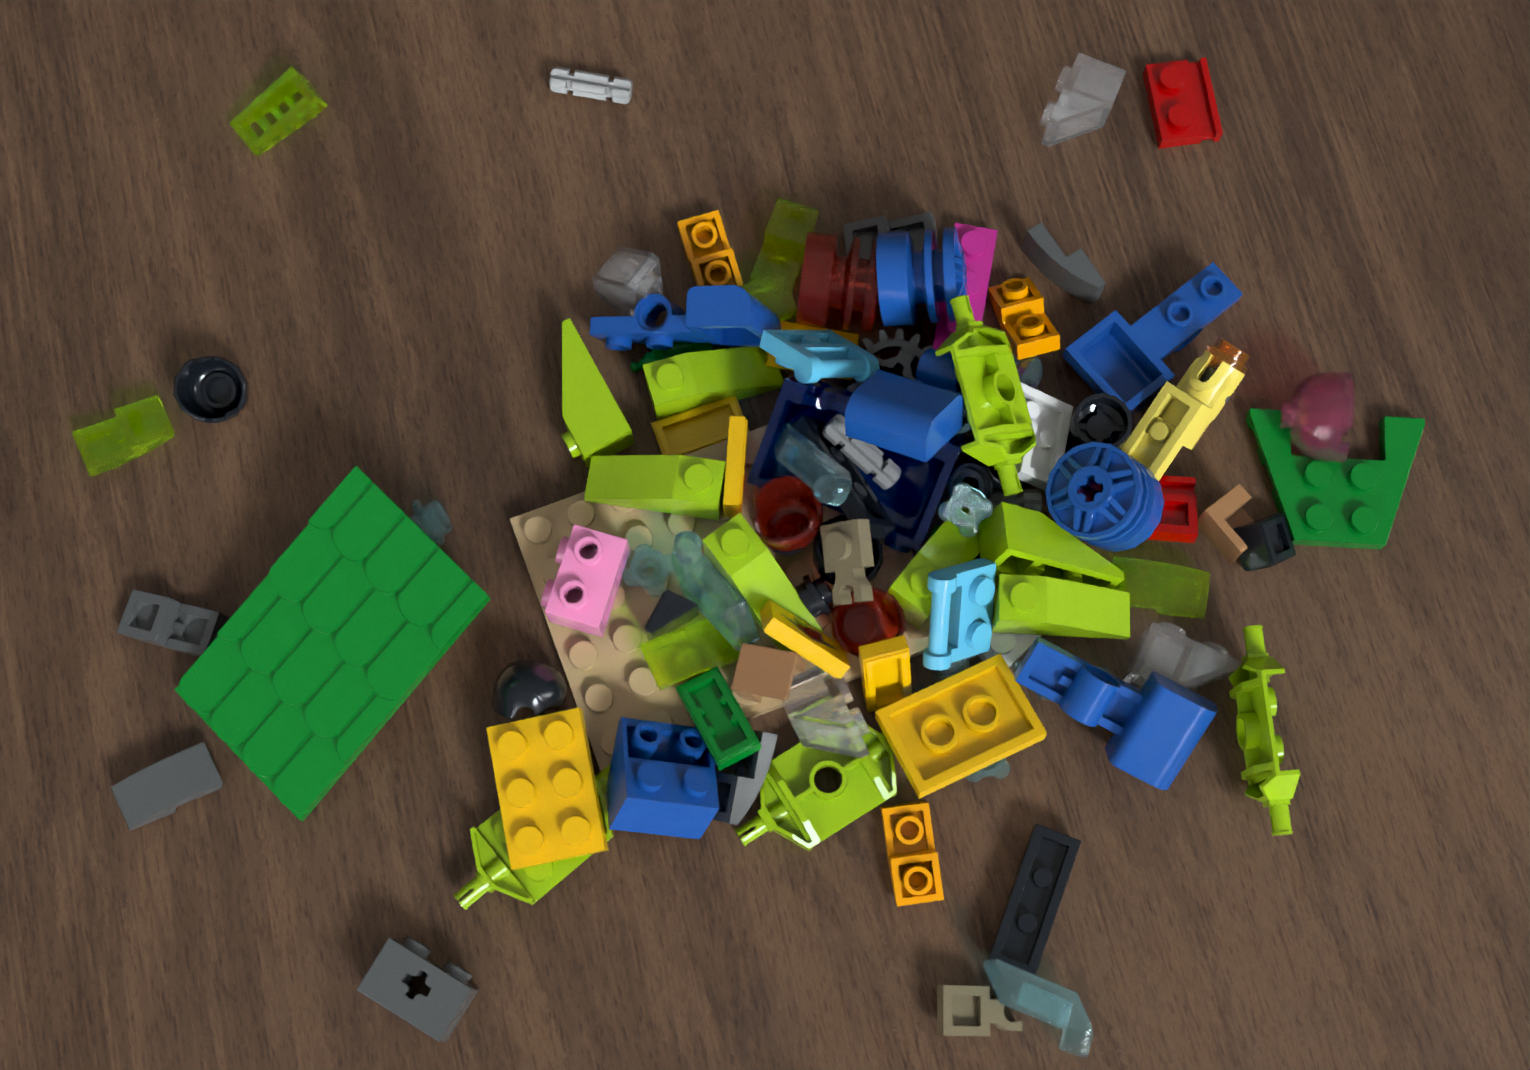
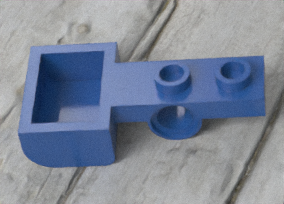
(713, 315)
(1129, 358)
(908, 413)
(1150, 726)

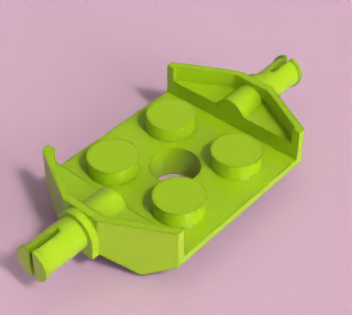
(997, 419)
(1256, 732)
(808, 816)
(526, 883)

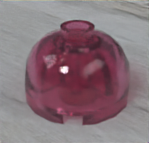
(1320, 415)

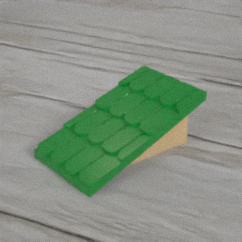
(331, 643)

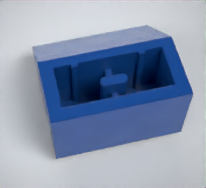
(661, 780)

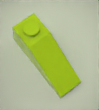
(707, 377)
(588, 407)
(658, 483)
(1035, 545)
(941, 551)
(753, 571)
(1059, 608)

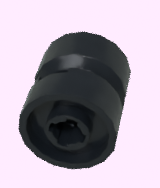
(1101, 420)

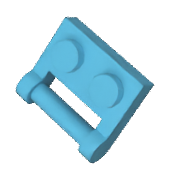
(818, 355)
(960, 612)

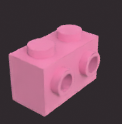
(586, 580)

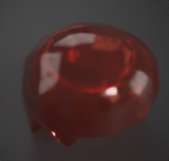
(787, 513)
(867, 621)

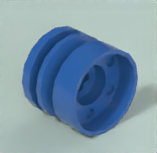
(918, 276)
(1118, 515)

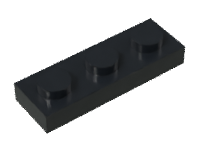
(861, 500)
(1034, 898)

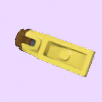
(1186, 410)

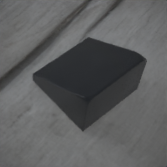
(1267, 542)
(670, 614)

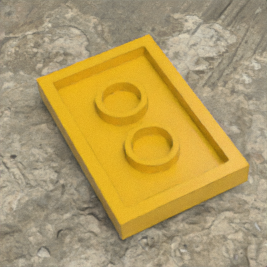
(960, 725)
(547, 789)

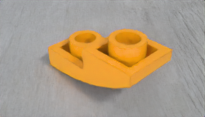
(709, 250)
(1022, 317)
(911, 853)

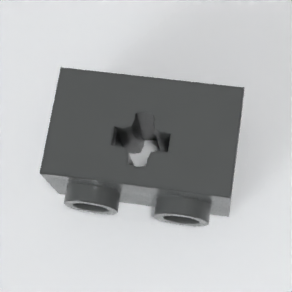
(391, 987)

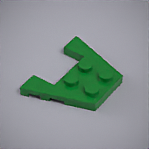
(1337, 501)

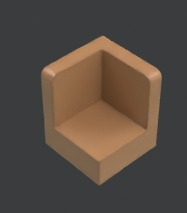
(1220, 520)
(765, 672)

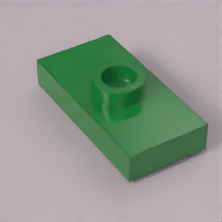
(718, 718)

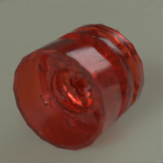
(837, 283)

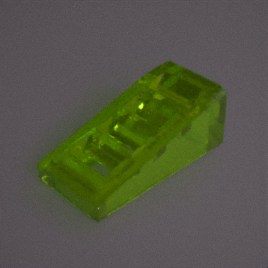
(278, 92)

